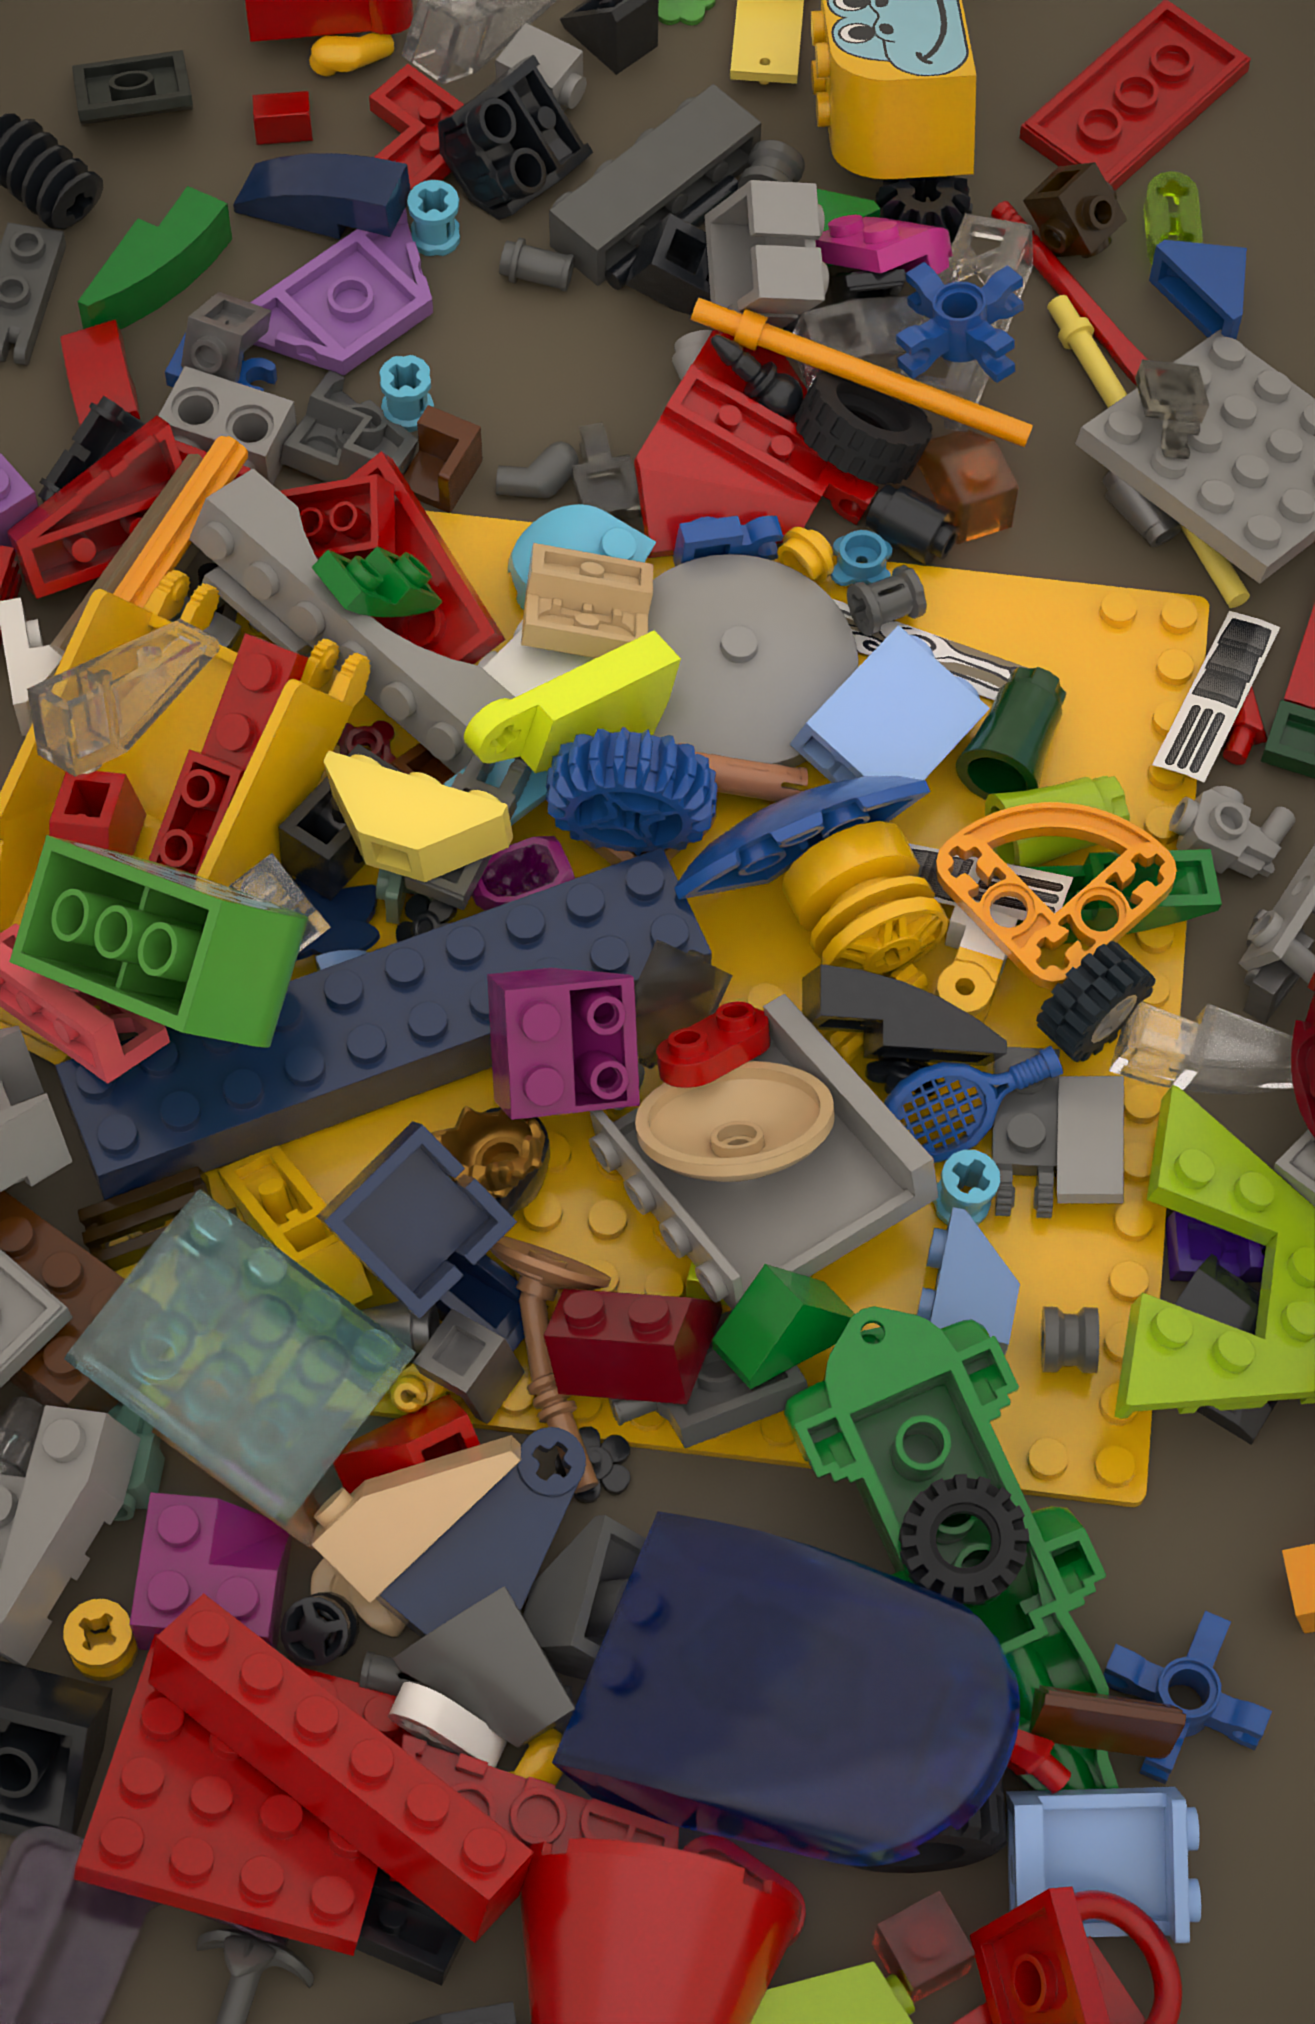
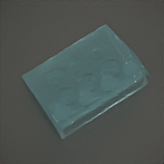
(240, 1356)

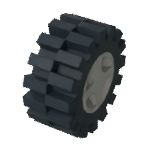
(1095, 1001)

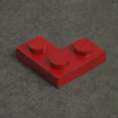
(414, 108)

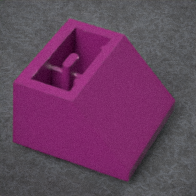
(562, 1041)

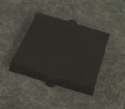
(672, 995)

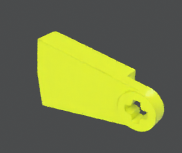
(609, 692)

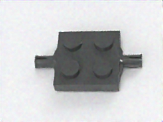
(717, 1400)

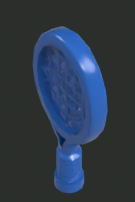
(1018, 1077)

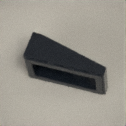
(866, 284)

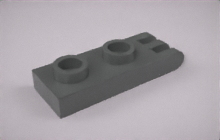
(27, 276)

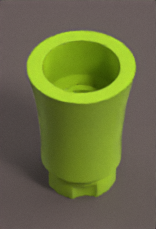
(1100, 793)

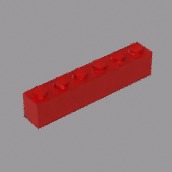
(339, 1767)

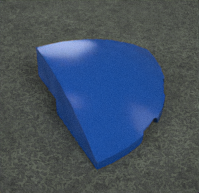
(777, 835)

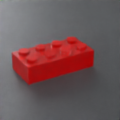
(347, 515)

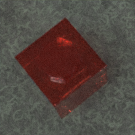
(924, 1946)

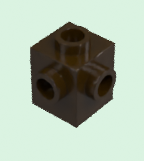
(1075, 210)

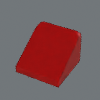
(282, 117)

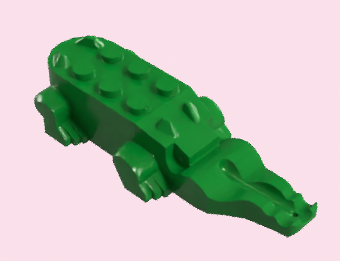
(916, 1409)

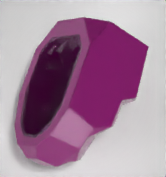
(522, 871)

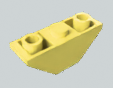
(413, 820)

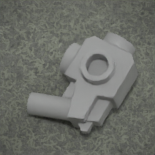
(1222, 824)

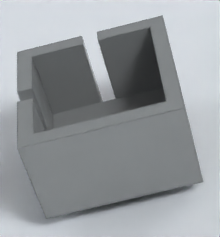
(767, 251)

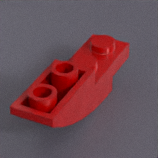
(213, 775)

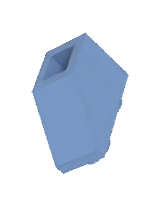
(969, 1280)

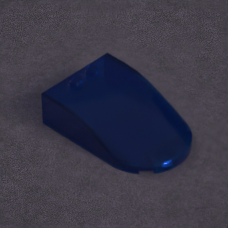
(790, 1699)

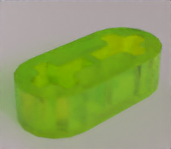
(1162, 223)

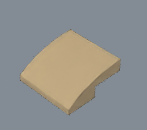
(584, 601)

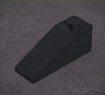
(674, 266)

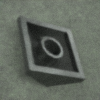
(132, 87)

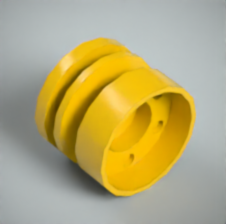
(865, 900)

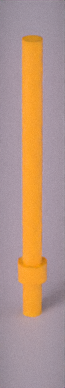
(753, 331)

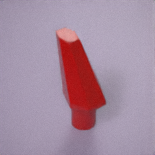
(1245, 732)
(1033, 1756)

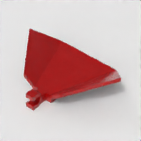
(733, 458)

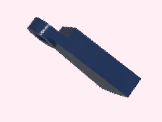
(493, 1543)

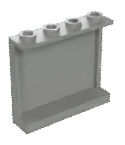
(800, 1217)

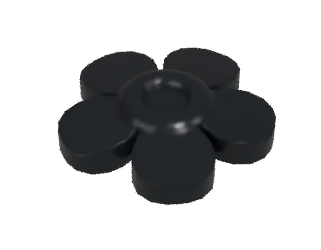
(425, 916)
(894, 1071)
(605, 1462)

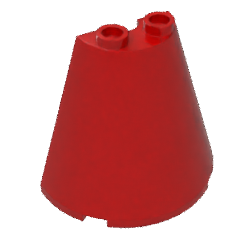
(648, 1935)

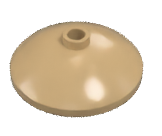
(738, 1124)

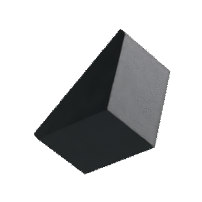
(615, 29)

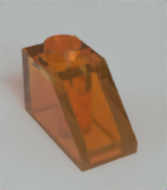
(972, 480)

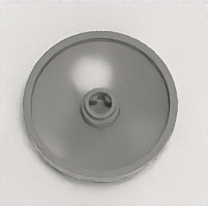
(754, 653)

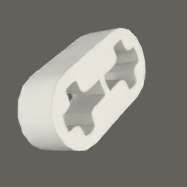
(445, 1724)

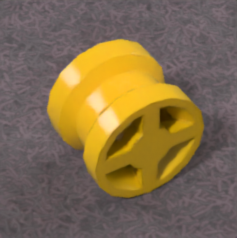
(110, 1651)

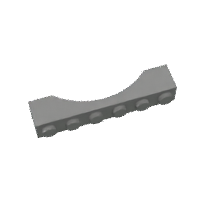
(263, 546)

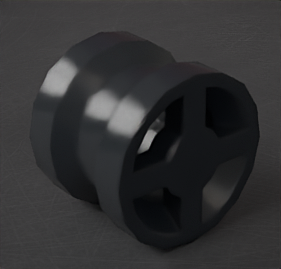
(306, 1633)

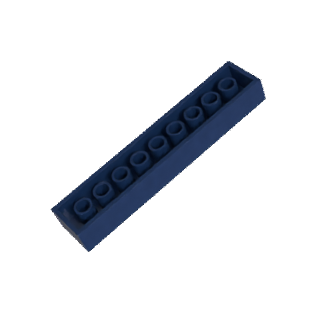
(366, 1029)

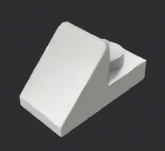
(26, 657)

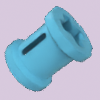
(433, 208)
(406, 388)
(972, 1170)

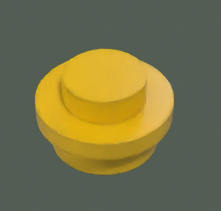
(807, 553)

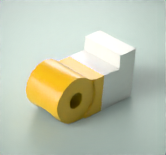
(977, 965)

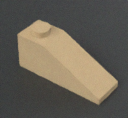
(402, 1513)

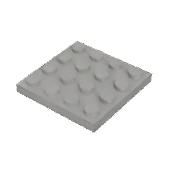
(1247, 470)

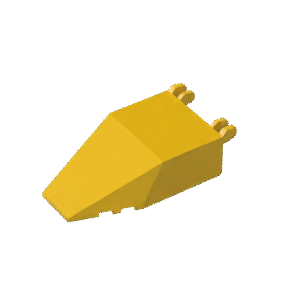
(275, 783)

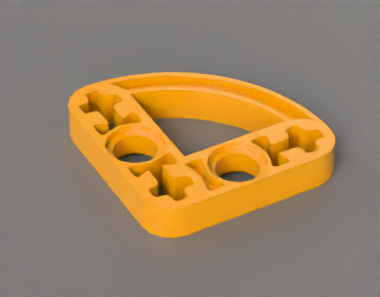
(1041, 925)

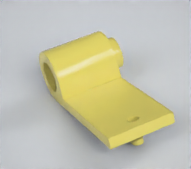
(767, 41)

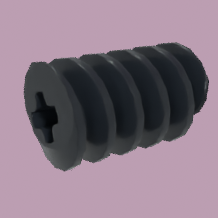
(45, 173)

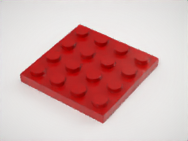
(216, 1836)

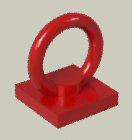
(1041, 1964)

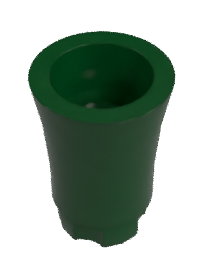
(1014, 736)

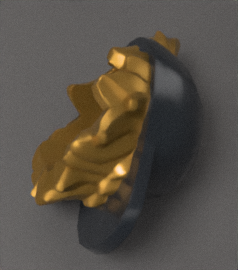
(500, 1154)

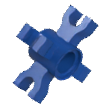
(960, 322)
(1233, 1717)

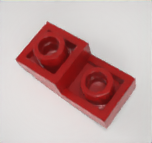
(98, 367)

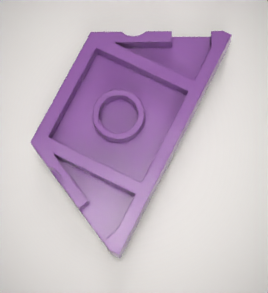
(348, 300)

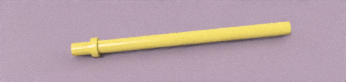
(1077, 335)

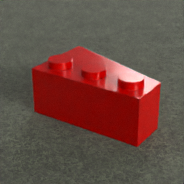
(93, 515)

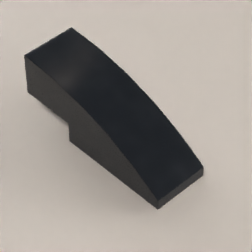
(896, 1018)

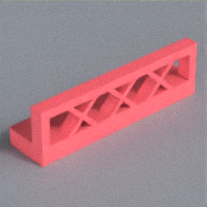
(71, 1020)

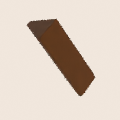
(1106, 1722)

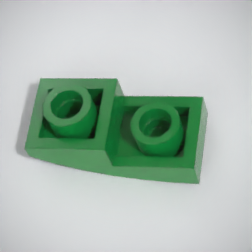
(379, 584)

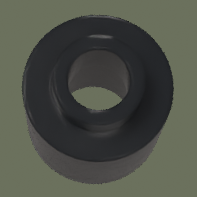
(913, 523)

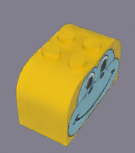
(895, 86)

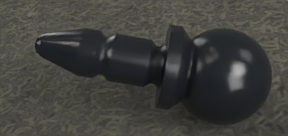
(772, 389)

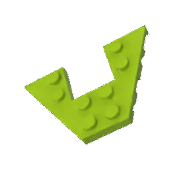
(1190, 1359)

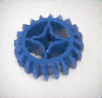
(631, 791)

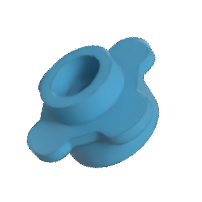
(860, 547)

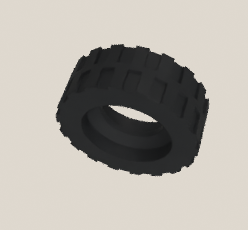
(862, 429)

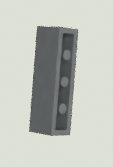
(653, 178)

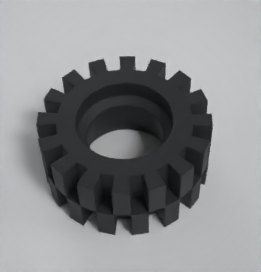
(982, 1501)

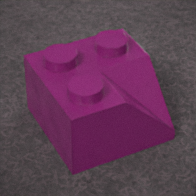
(214, 1550)

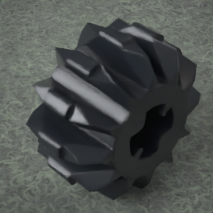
(926, 201)

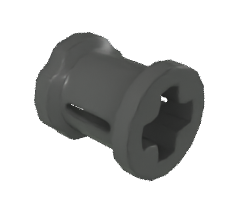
(886, 600)

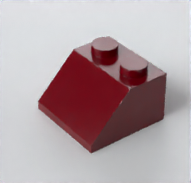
(629, 1344)

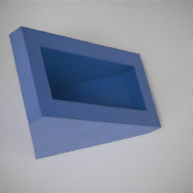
(1202, 283)

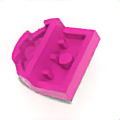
(884, 244)

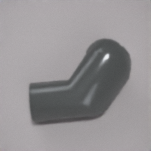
(542, 478)

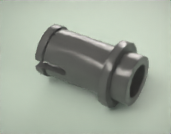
(536, 265)

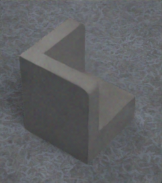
(471, 1364)

